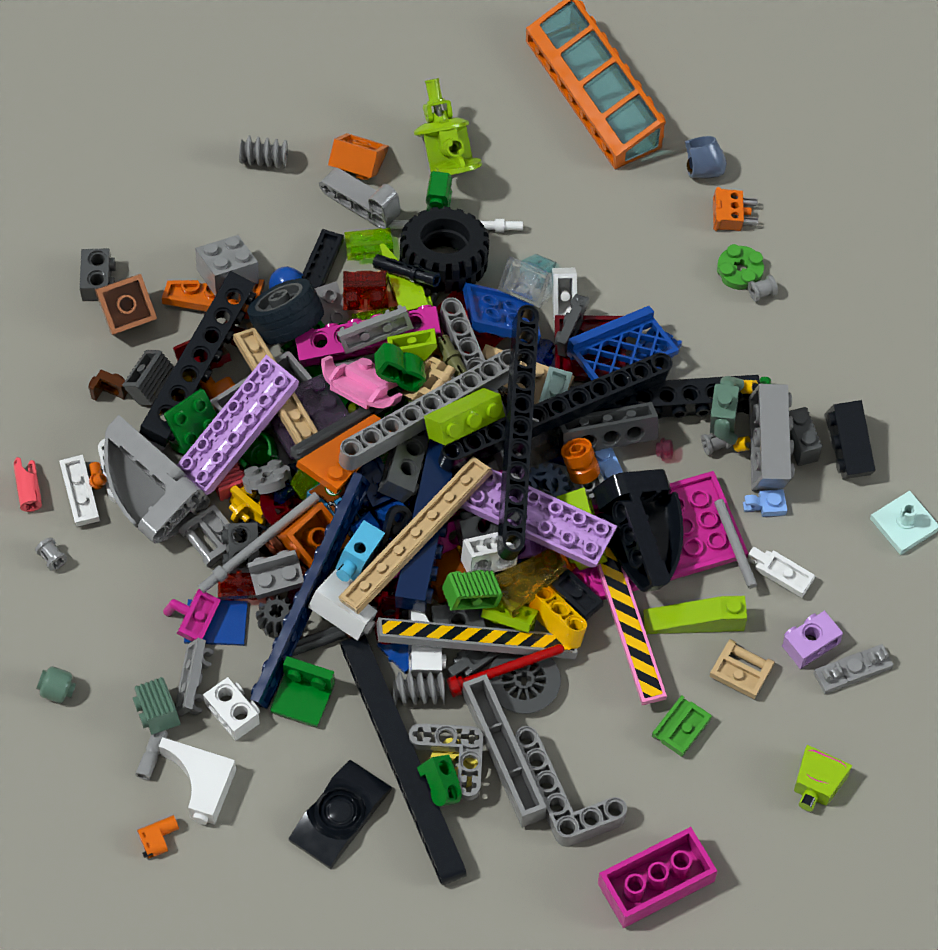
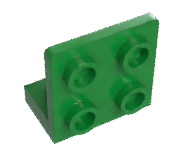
(189, 420)
(303, 692)

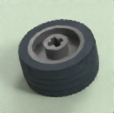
(286, 311)

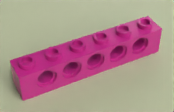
(312, 355)

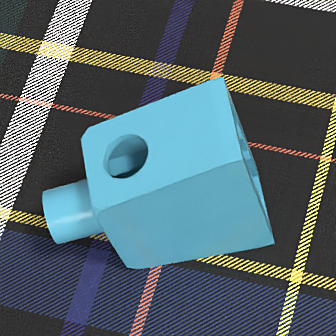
(355, 561)

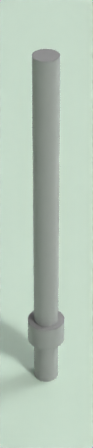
(220, 572)

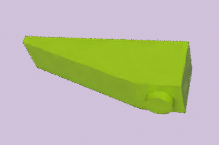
(404, 291)
(698, 616)

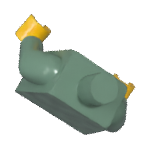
(725, 410)

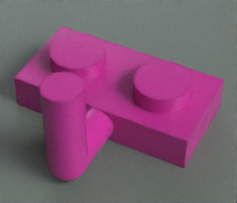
(196, 616)

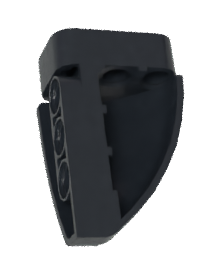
(647, 523)

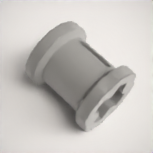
(762, 288)
(711, 443)
(51, 554)

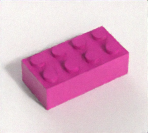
(657, 877)

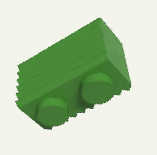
(472, 590)

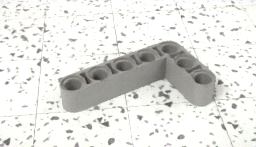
(557, 796)

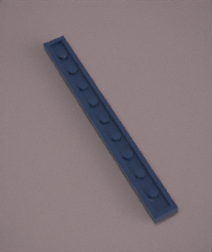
(323, 561)

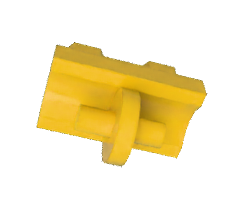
(244, 506)

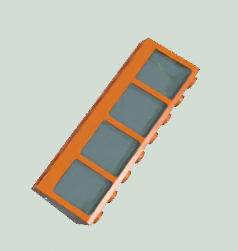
(596, 83)

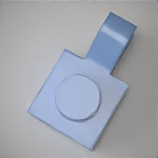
(768, 501)

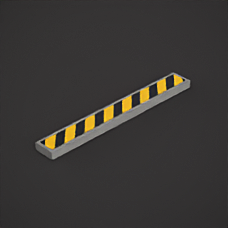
(467, 637)

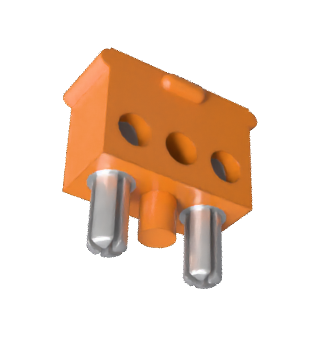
(729, 210)

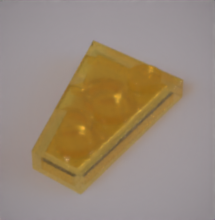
(527, 578)

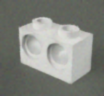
(482, 554)
(227, 710)

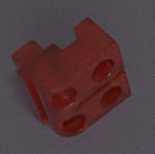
(362, 286)

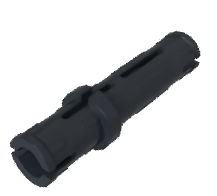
(415, 273)

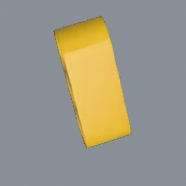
(559, 617)

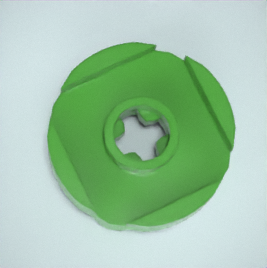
(740, 255)

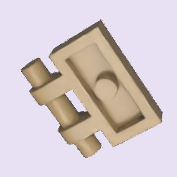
(436, 375)

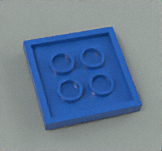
(492, 310)

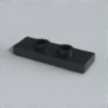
(323, 257)

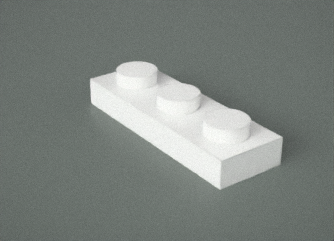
(79, 490)

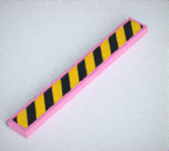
(631, 630)

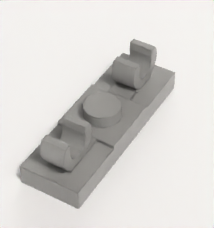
(375, 329)
(853, 669)
(192, 677)

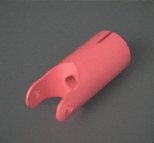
(27, 486)

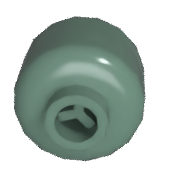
(56, 684)

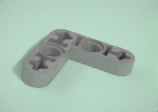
(464, 748)

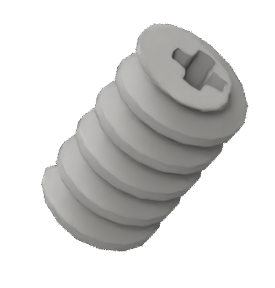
(263, 152)
(419, 688)

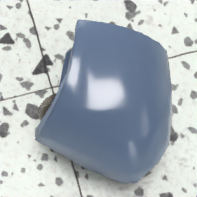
(705, 158)

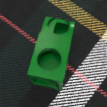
(442, 780)

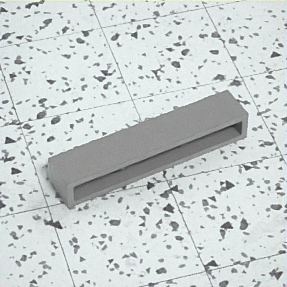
(504, 751)

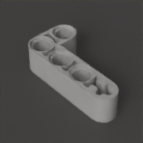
(376, 206)

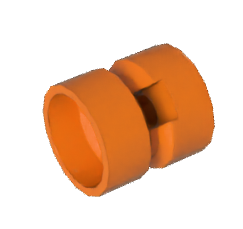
(580, 461)

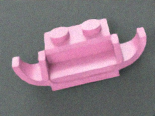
(359, 383)

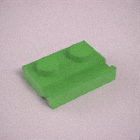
(681, 726)

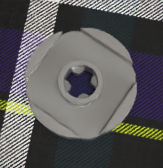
(266, 477)

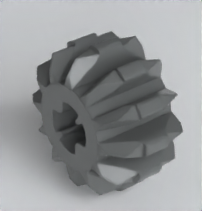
(268, 612)

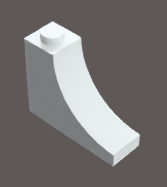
(327, 605)
(208, 775)

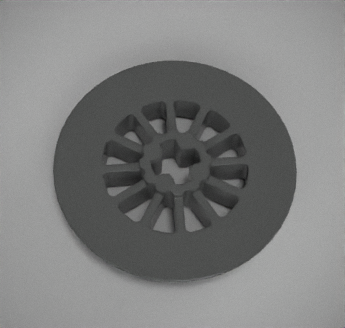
(549, 690)

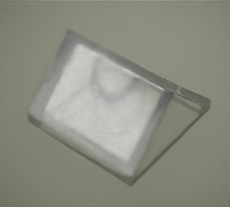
(526, 282)

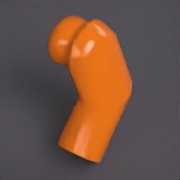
(97, 479)

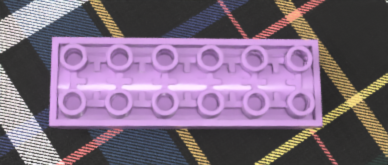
(238, 424)
(548, 522)

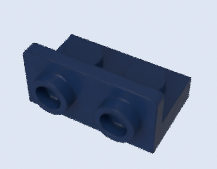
(373, 472)

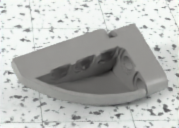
(148, 484)

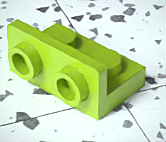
(523, 621)

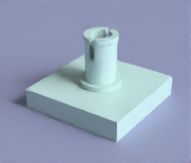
(904, 522)

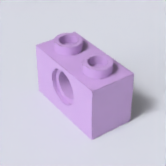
(804, 650)

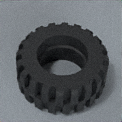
(452, 230)

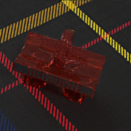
(237, 587)

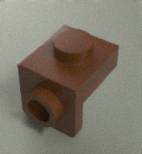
(107, 382)

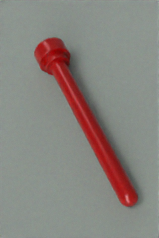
(456, 683)

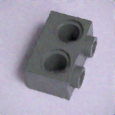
(92, 274)
(234, 547)

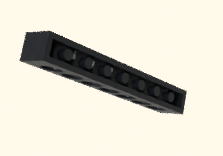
(233, 287)
(676, 391)

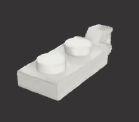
(782, 571)

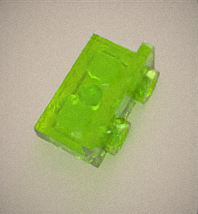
(367, 243)

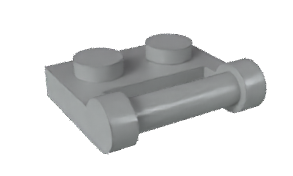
(211, 523)

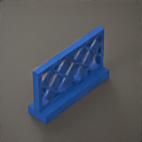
(612, 334)

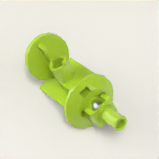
(445, 136)

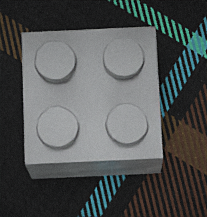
(221, 257)

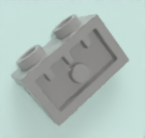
(276, 573)

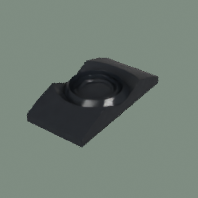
(339, 813)

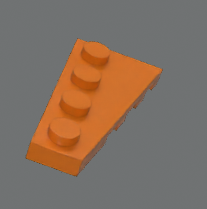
(197, 295)
(324, 462)

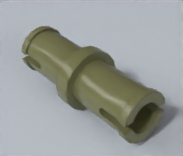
(451, 355)

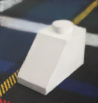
(563, 289)

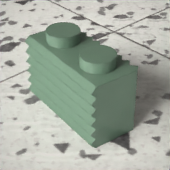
(157, 706)

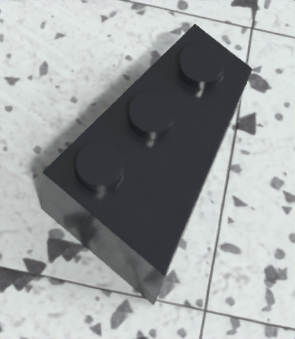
(850, 439)

